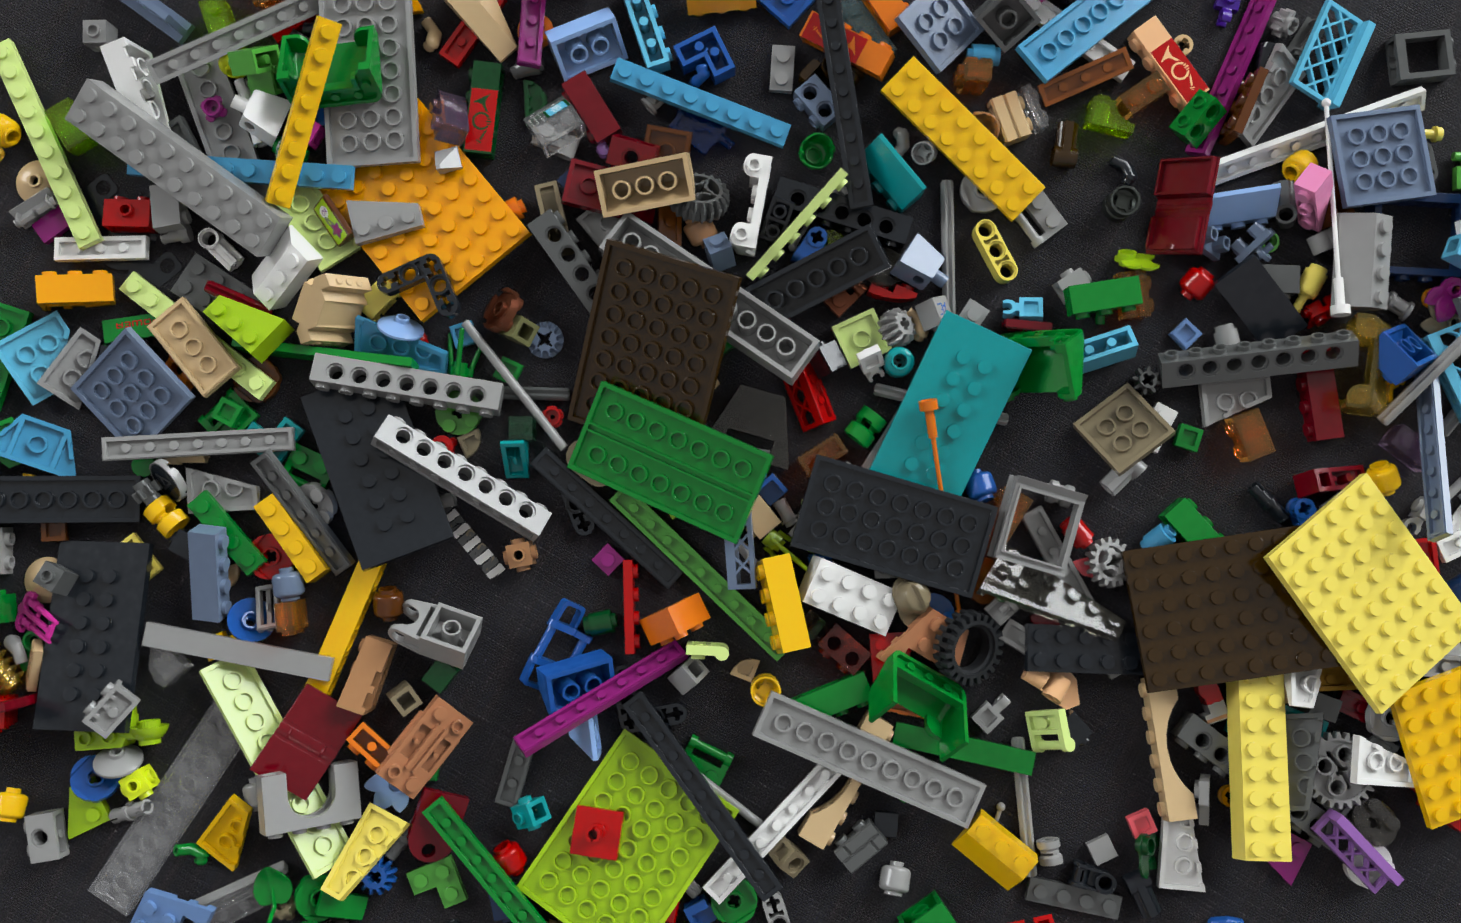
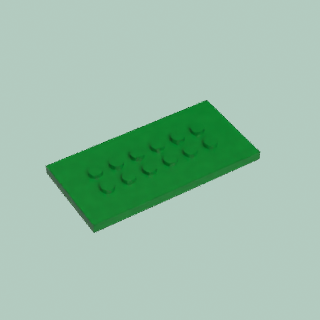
(670, 462)

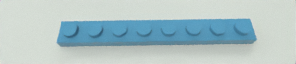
(700, 102)

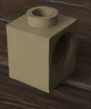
(788, 857)

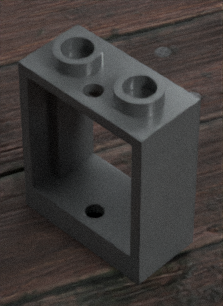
(1398, 62)

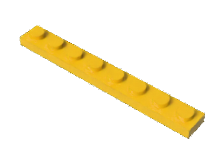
(303, 112)

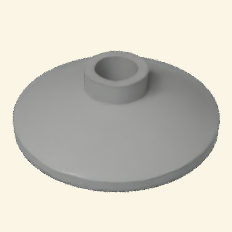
(118, 762)

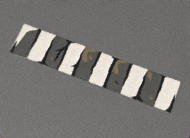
(473, 544)

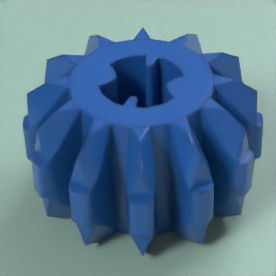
(382, 882)

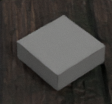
(1101, 849)

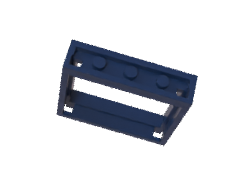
(1426, 275)

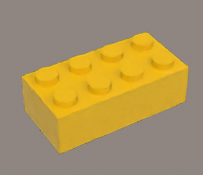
(782, 604)

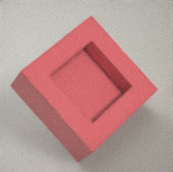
(1141, 822)

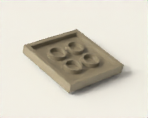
(1124, 429)

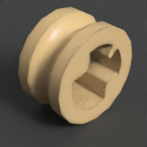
(1187, 41)

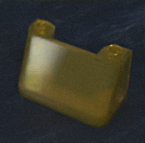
(1373, 395)

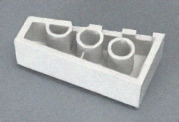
(132, 77)

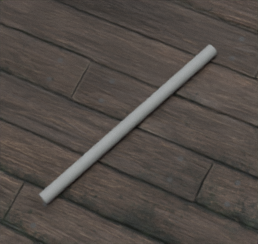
(514, 385)

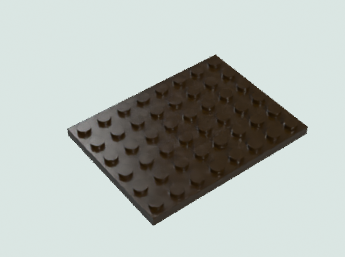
(655, 331)
(1217, 613)

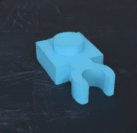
(1027, 309)

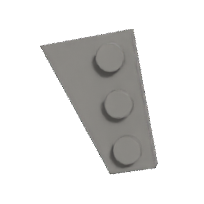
(229, 493)

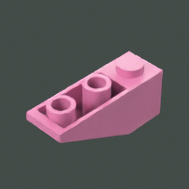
(1312, 196)

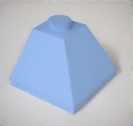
(588, 737)

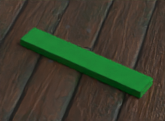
(977, 750)

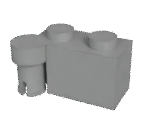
(170, 217)

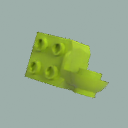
(145, 731)

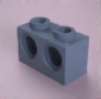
(812, 107)

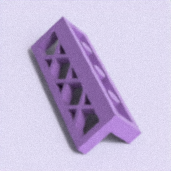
(1363, 847)

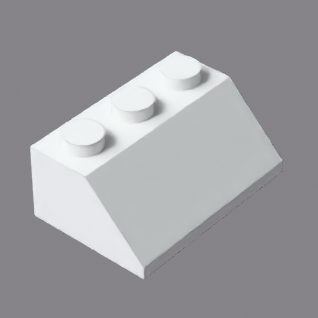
(285, 270)

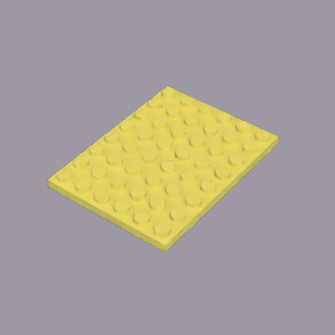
(1369, 592)

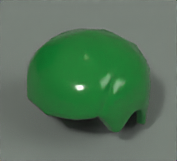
(816, 151)

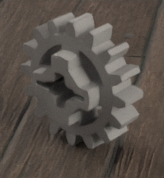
(1106, 562)

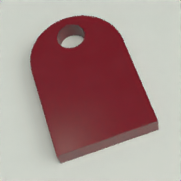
(421, 830)

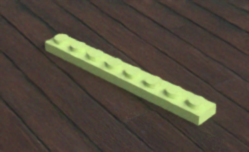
(156, 303)

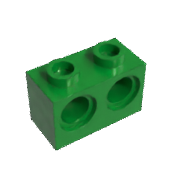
(1198, 118)

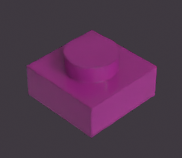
(608, 559)

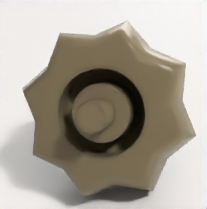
(285, 910)

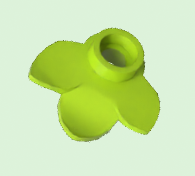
(1133, 260)

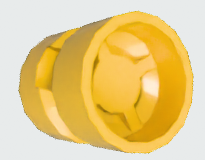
(164, 513)
(761, 687)

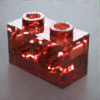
(846, 645)

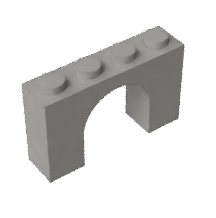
(341, 805)

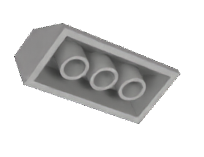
(1364, 259)

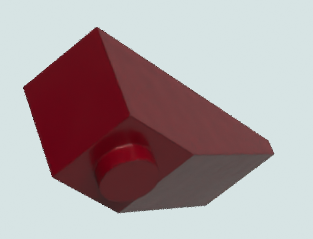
(1325, 480)

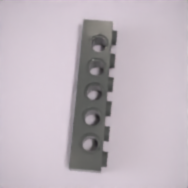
(540, 228)

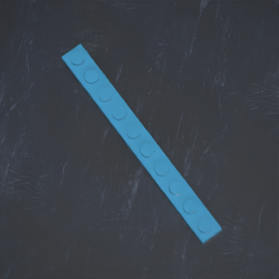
(260, 172)

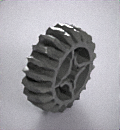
(710, 201)

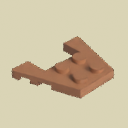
(921, 637)

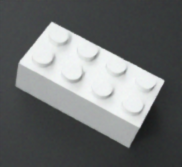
(848, 595)

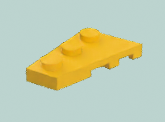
(227, 832)

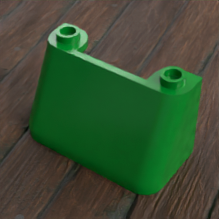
(352, 75)
(1053, 363)

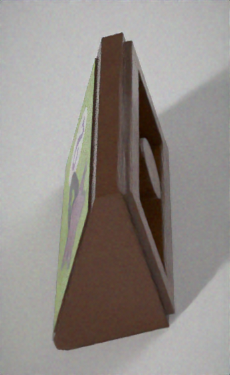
(333, 221)

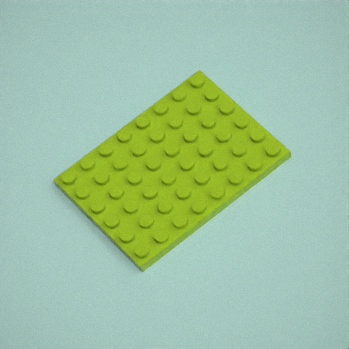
(658, 853)

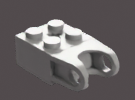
(438, 632)

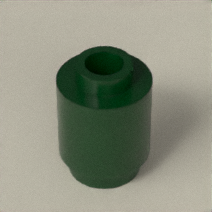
(600, 622)

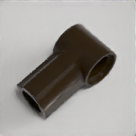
(1065, 152)

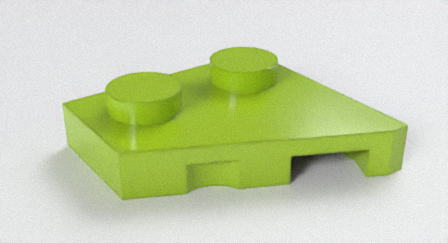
(84, 814)

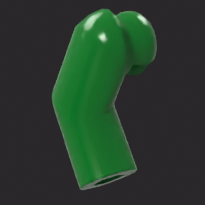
(193, 849)

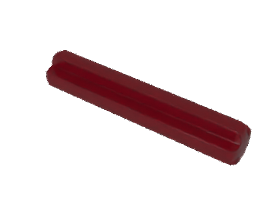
(217, 289)

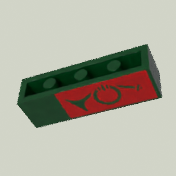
(483, 109)

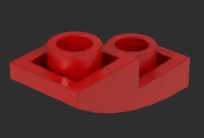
(899, 294)

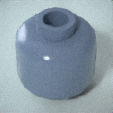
(288, 584)

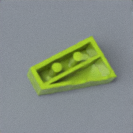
(251, 328)

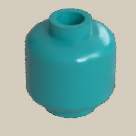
(905, 358)

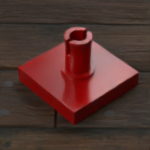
(597, 832)

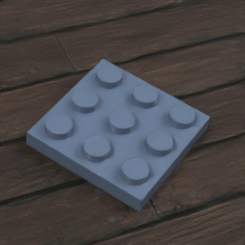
(939, 29)

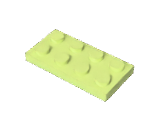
(313, 230)

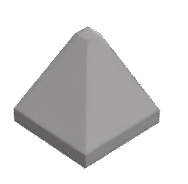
(448, 160)

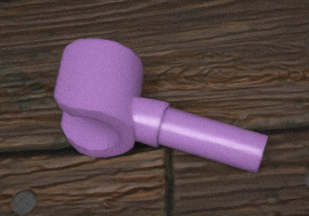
(602, 150)

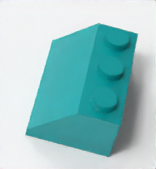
(892, 175)

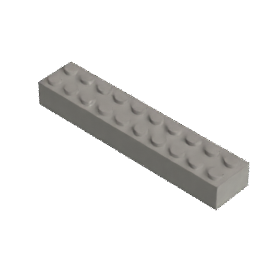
(178, 167)
(754, 327)

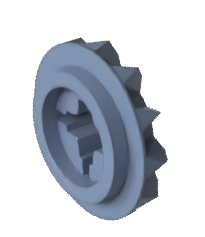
(556, 339)

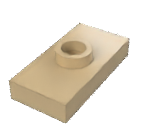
(34, 665)

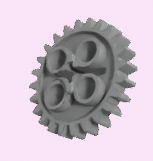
(1325, 777)

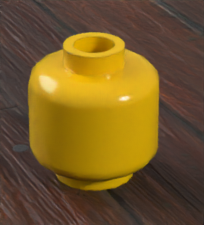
(9, 131)
(1296, 163)
(1385, 476)
(12, 805)

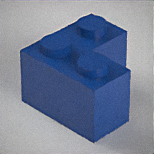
(705, 48)

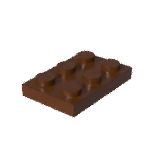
(1242, 106)

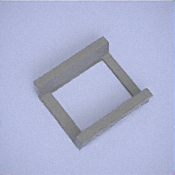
(1006, 516)

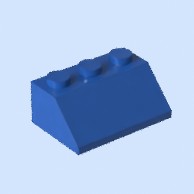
(1402, 354)
(573, 677)

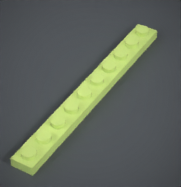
(47, 147)

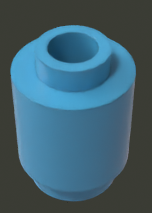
(985, 51)
(1159, 536)

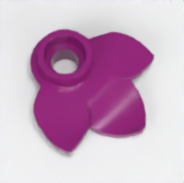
(1442, 298)

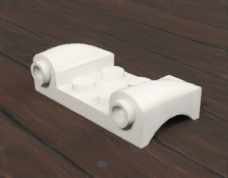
(745, 235)

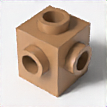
(529, 552)

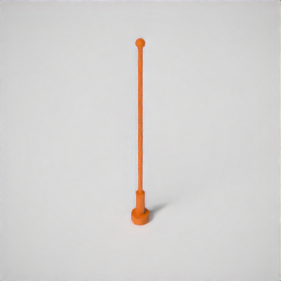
(928, 406)

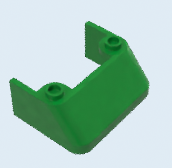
(925, 694)

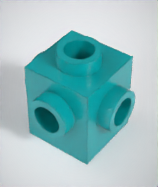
(530, 812)

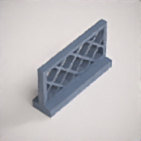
(162, 18)

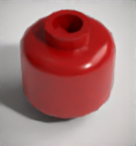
(1196, 283)
(510, 857)

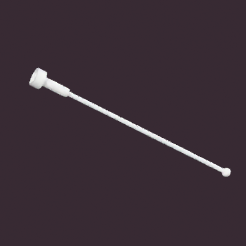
(1340, 309)

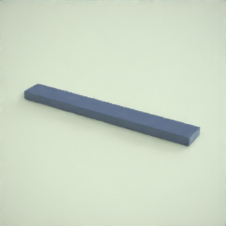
(1434, 463)

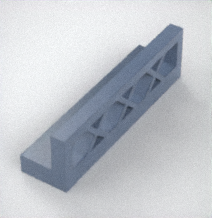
(733, 562)

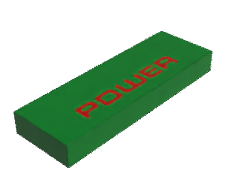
(139, 324)

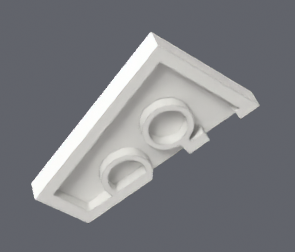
(1377, 766)

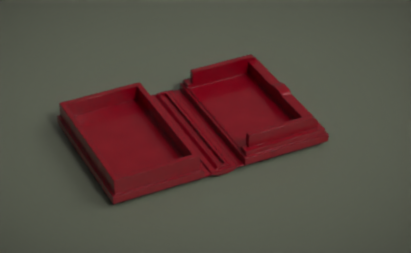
(1183, 205)
(306, 740)

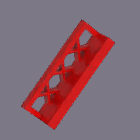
(815, 399)

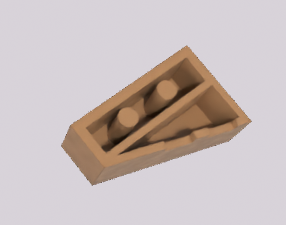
(367, 675)

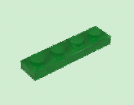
(240, 547)

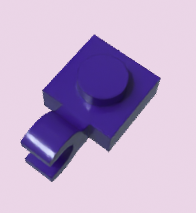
(1226, 9)

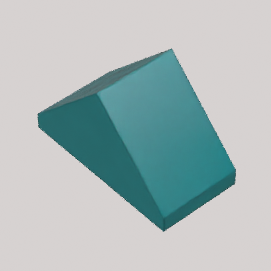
(515, 458)

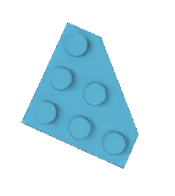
(32, 351)

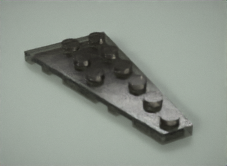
(1049, 597)

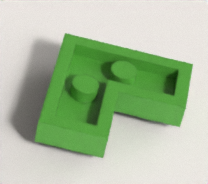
(442, 875)

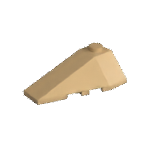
(487, 24)

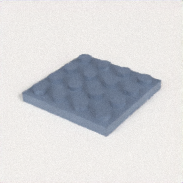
(1381, 156)
(132, 388)

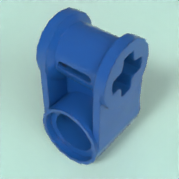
(807, 246)
(1298, 518)

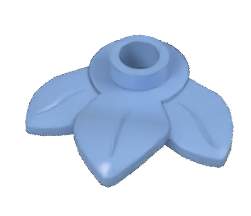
(386, 794)

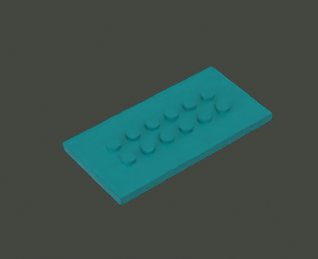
(972, 379)

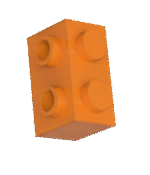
(369, 744)

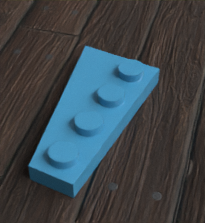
(371, 340)

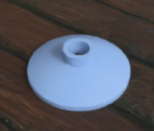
(400, 327)

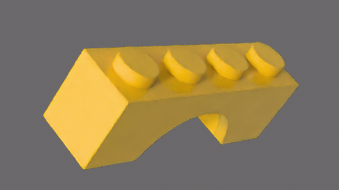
(292, 539)

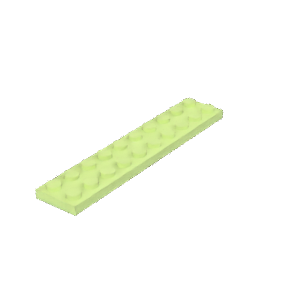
(252, 721)

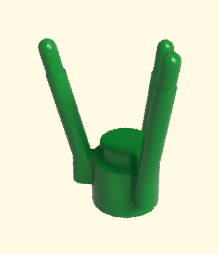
(457, 367)

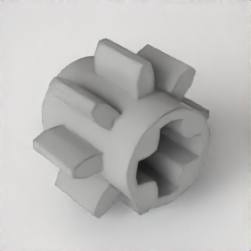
(1283, 23)

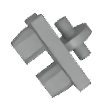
(1001, 611)

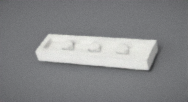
(111, 249)

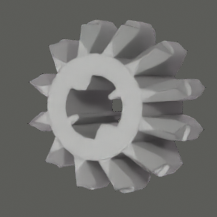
(896, 327)

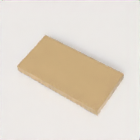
(194, 347)

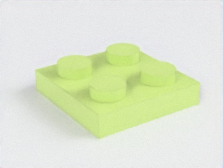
(858, 334)

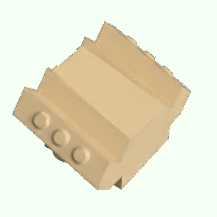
(329, 309)

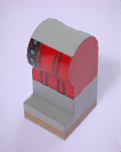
(1212, 703)

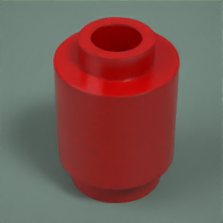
(1083, 534)

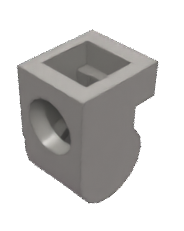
(1321, 242)

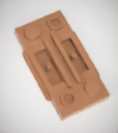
(423, 746)

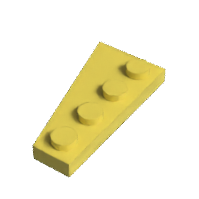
(364, 848)

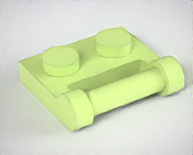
(700, 649)
(1048, 723)

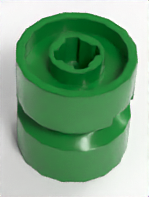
(857, 430)

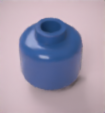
(981, 486)

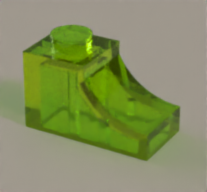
(1104, 118)

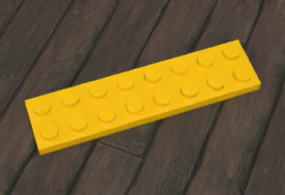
(962, 139)

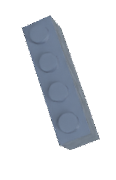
(209, 572)

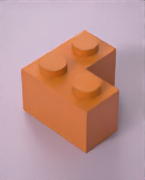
(675, 620)

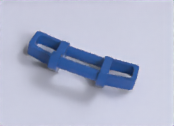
(553, 624)

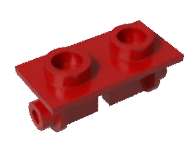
(1317, 312)

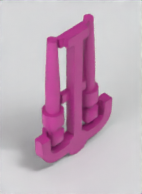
(32, 620)

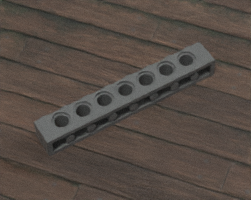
(1268, 364)
(1186, 732)

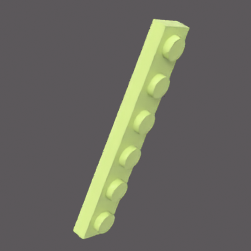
(805, 217)

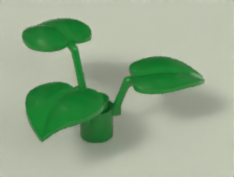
(274, 889)

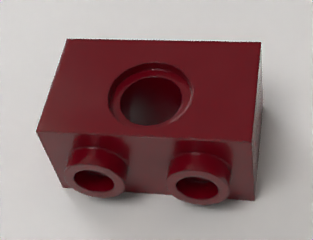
(621, 145)

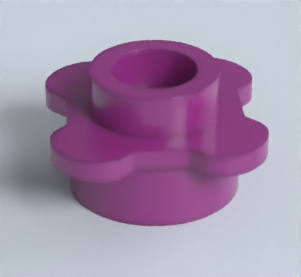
(211, 102)

